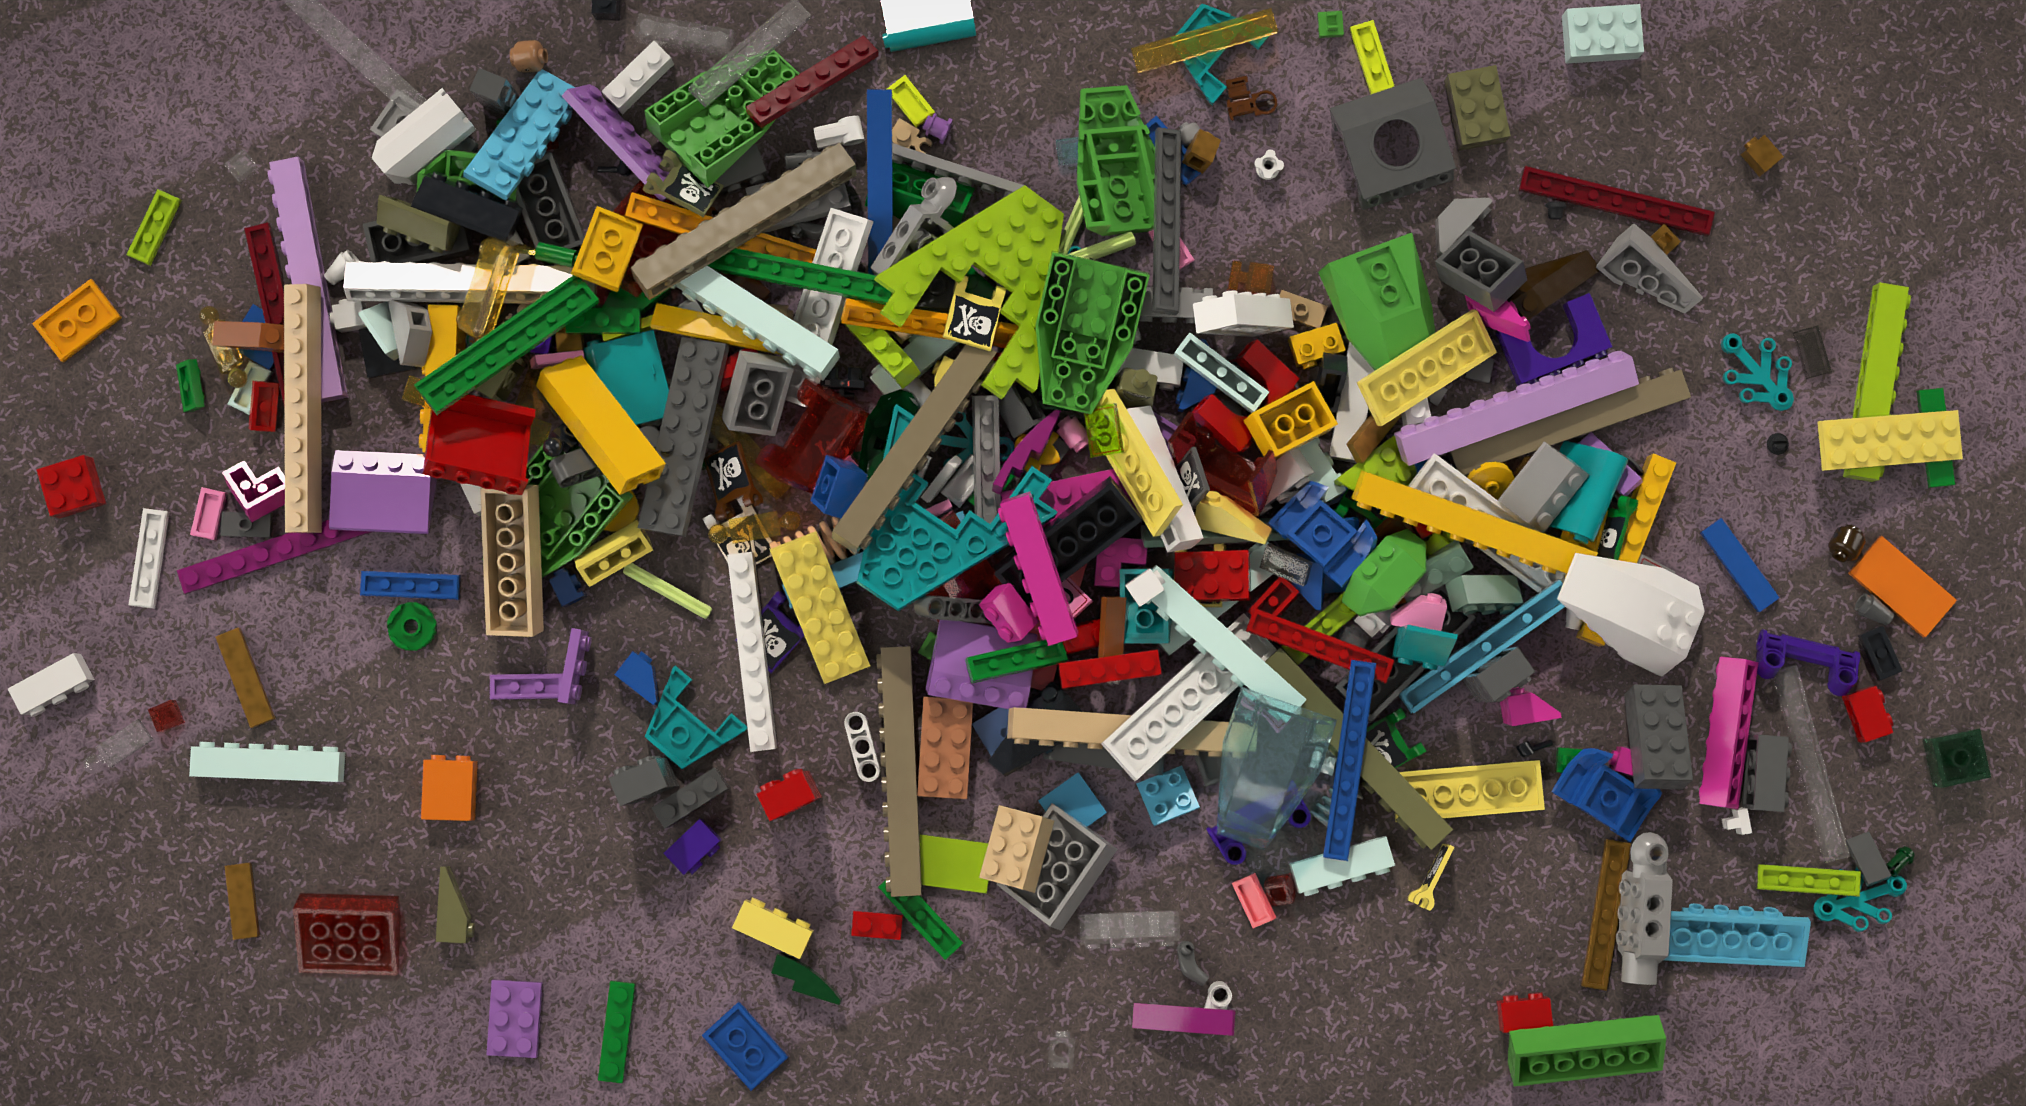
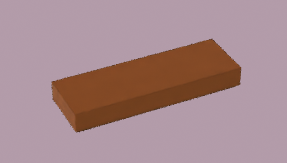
(1112, 626)

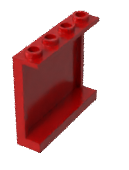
(480, 444)

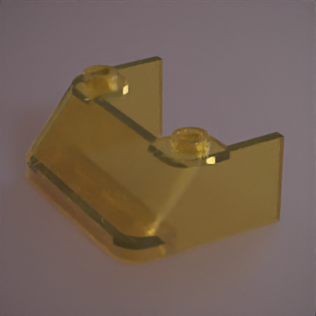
(489, 285)

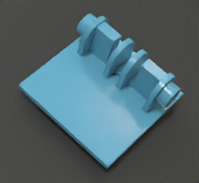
(1168, 795)

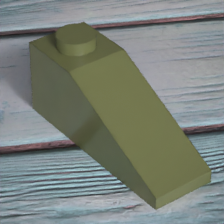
(453, 914)

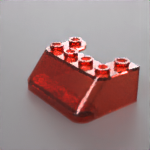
(825, 428)

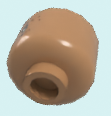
(528, 56)

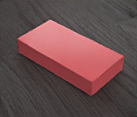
(1254, 900)

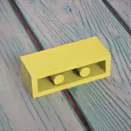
(613, 553)
(773, 927)

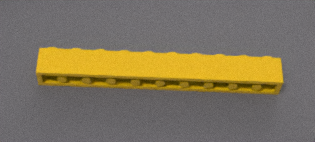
(1466, 523)

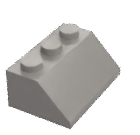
(1543, 487)

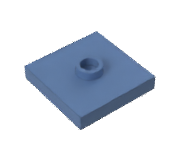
(992, 728)

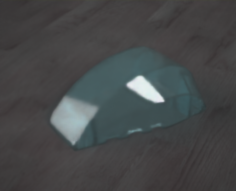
(1267, 765)

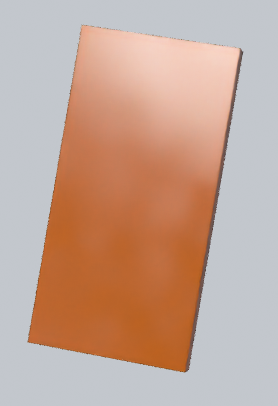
(1902, 586)

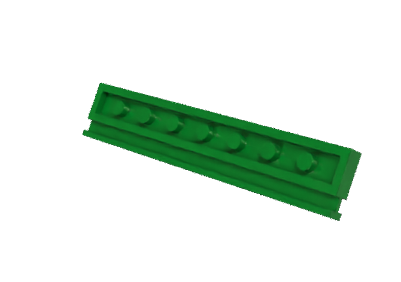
(506, 344)

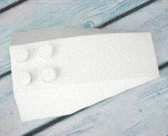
(1635, 609)

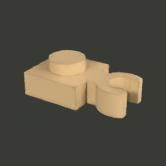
(907, 136)

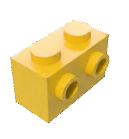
(1309, 346)

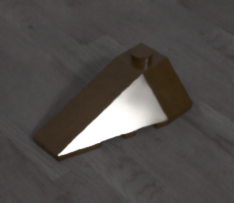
(1552, 281)

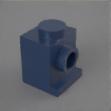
(567, 587)

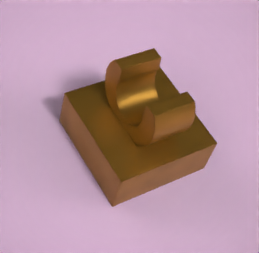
(1665, 239)

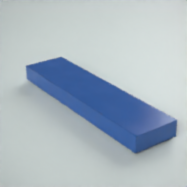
(1739, 565)
(410, 585)

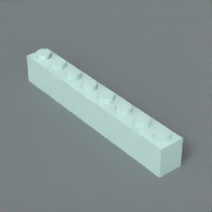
(760, 322)
(1221, 643)

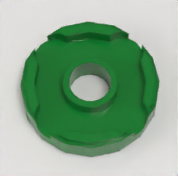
(426, 626)

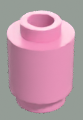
(1073, 433)

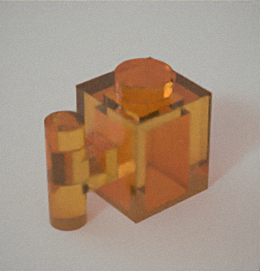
(1256, 279)

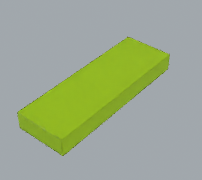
(154, 227)

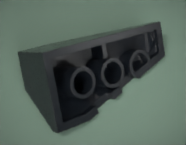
(1011, 756)

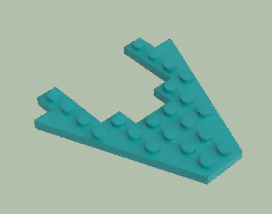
(921, 552)

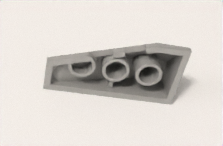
(1642, 264)

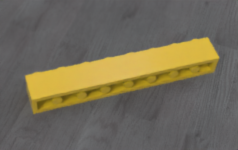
(1649, 496)

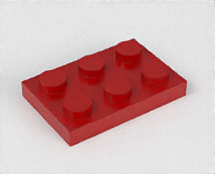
(1214, 575)

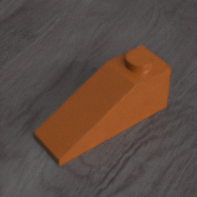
(249, 336)

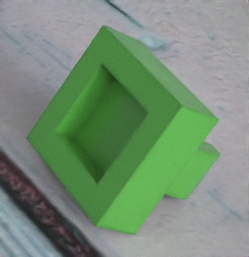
(1330, 24)

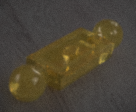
(226, 358)
(754, 527)

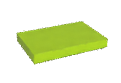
(952, 863)

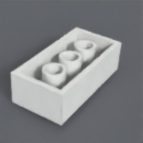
(1243, 314)

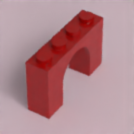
(1266, 371)
(1109, 669)

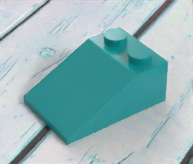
(1143, 622)
(1423, 646)

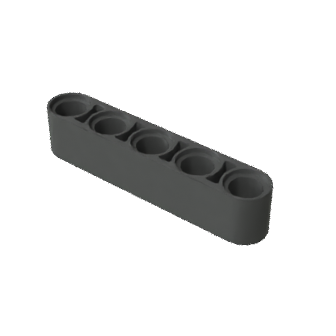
(579, 466)
(959, 609)
(1094, 757)

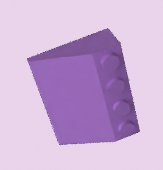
(380, 492)
(949, 674)

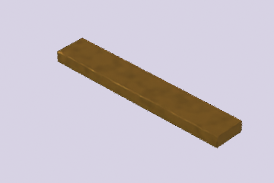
(1605, 915)

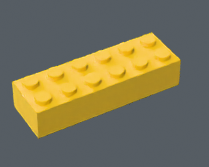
(444, 344)

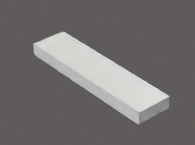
(149, 558)

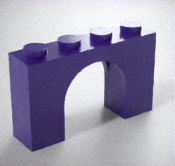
(1588, 342)

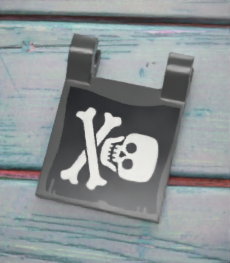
(1193, 477)

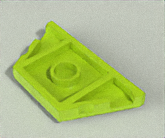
(1383, 462)

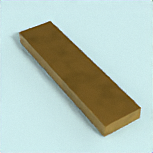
(245, 677)

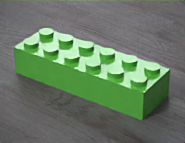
(1586, 1050)

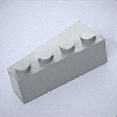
(1187, 298)

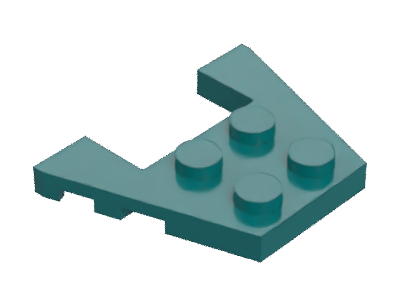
(1200, 65)
(680, 732)

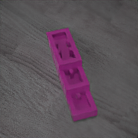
(1031, 446)
(1183, 1019)

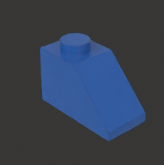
(1314, 589)
(640, 676)

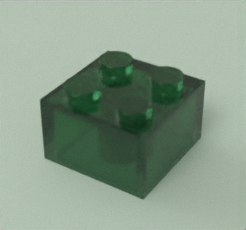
(1956, 758)

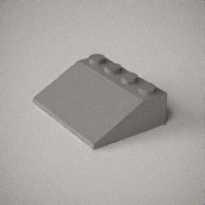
(1068, 870)

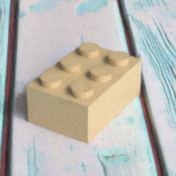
(1016, 848)

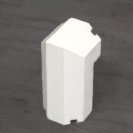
(421, 138)

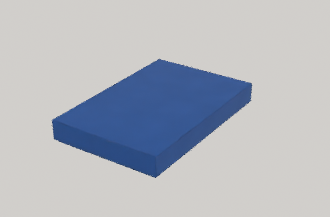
(745, 1046)

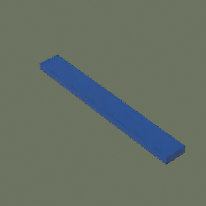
(879, 170)
(1349, 760)

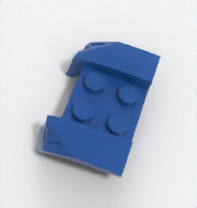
(1324, 533)
(1605, 793)

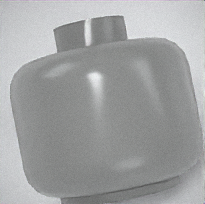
(1188, 132)

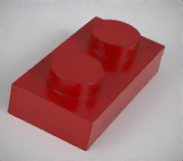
(263, 406)
(877, 925)

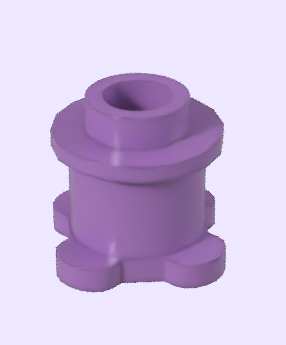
(937, 127)

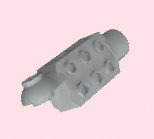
(919, 224)
(1645, 911)

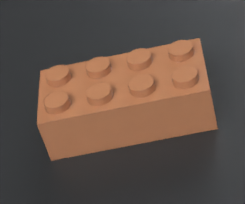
(945, 748)

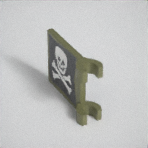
(682, 186)

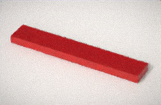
(1315, 643)

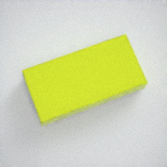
(911, 101)

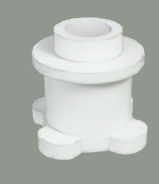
(1271, 159)

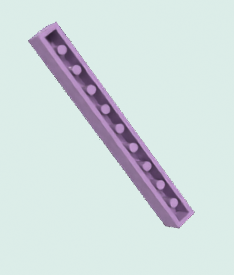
(305, 261)
(1516, 407)

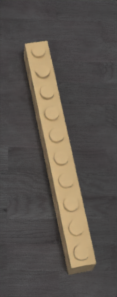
(302, 408)
(1094, 728)

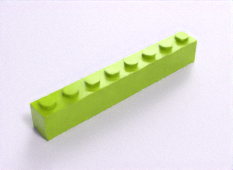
(1879, 361)

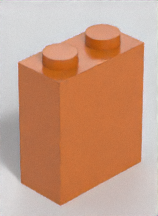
(449, 788)

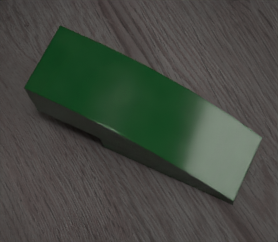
(805, 979)

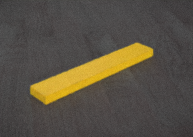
(701, 326)

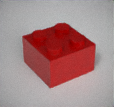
(71, 486)

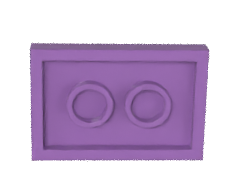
(574, 666)
(514, 1018)

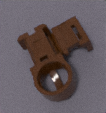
(1242, 103)

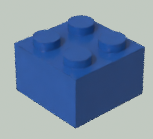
(837, 486)

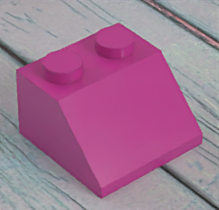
(1526, 708)

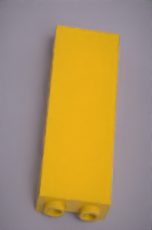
(600, 424)

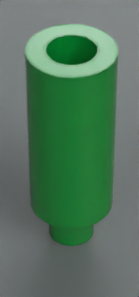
(556, 254)

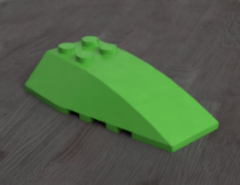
(1114, 163)

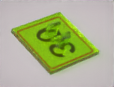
(1104, 431)

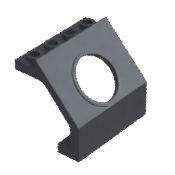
(1358, 124)

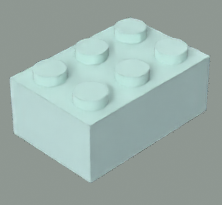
(1602, 33)

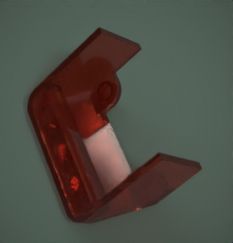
(1225, 471)

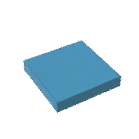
(1075, 799)

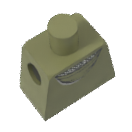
(1135, 387)

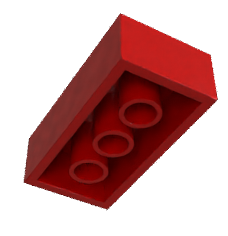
(789, 795)

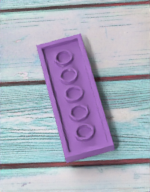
(616, 132)

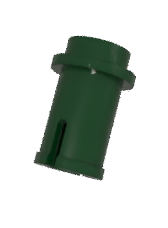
(1900, 860)

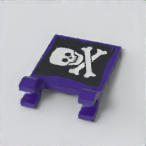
(779, 631)

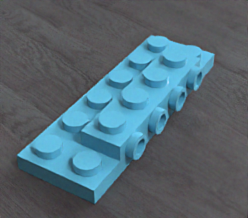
(521, 136)
(1738, 936)

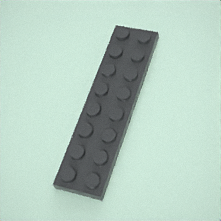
(684, 436)

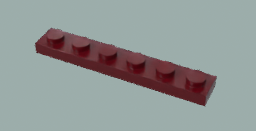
(812, 81)

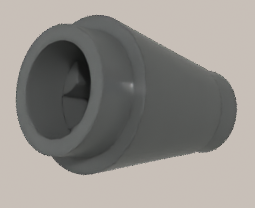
(1871, 608)

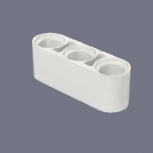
(862, 734)

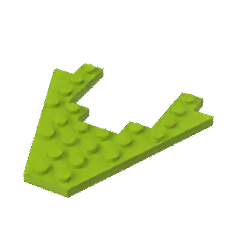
(1009, 245)

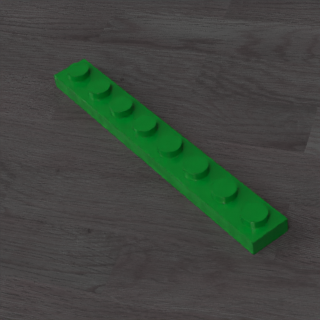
(802, 275)

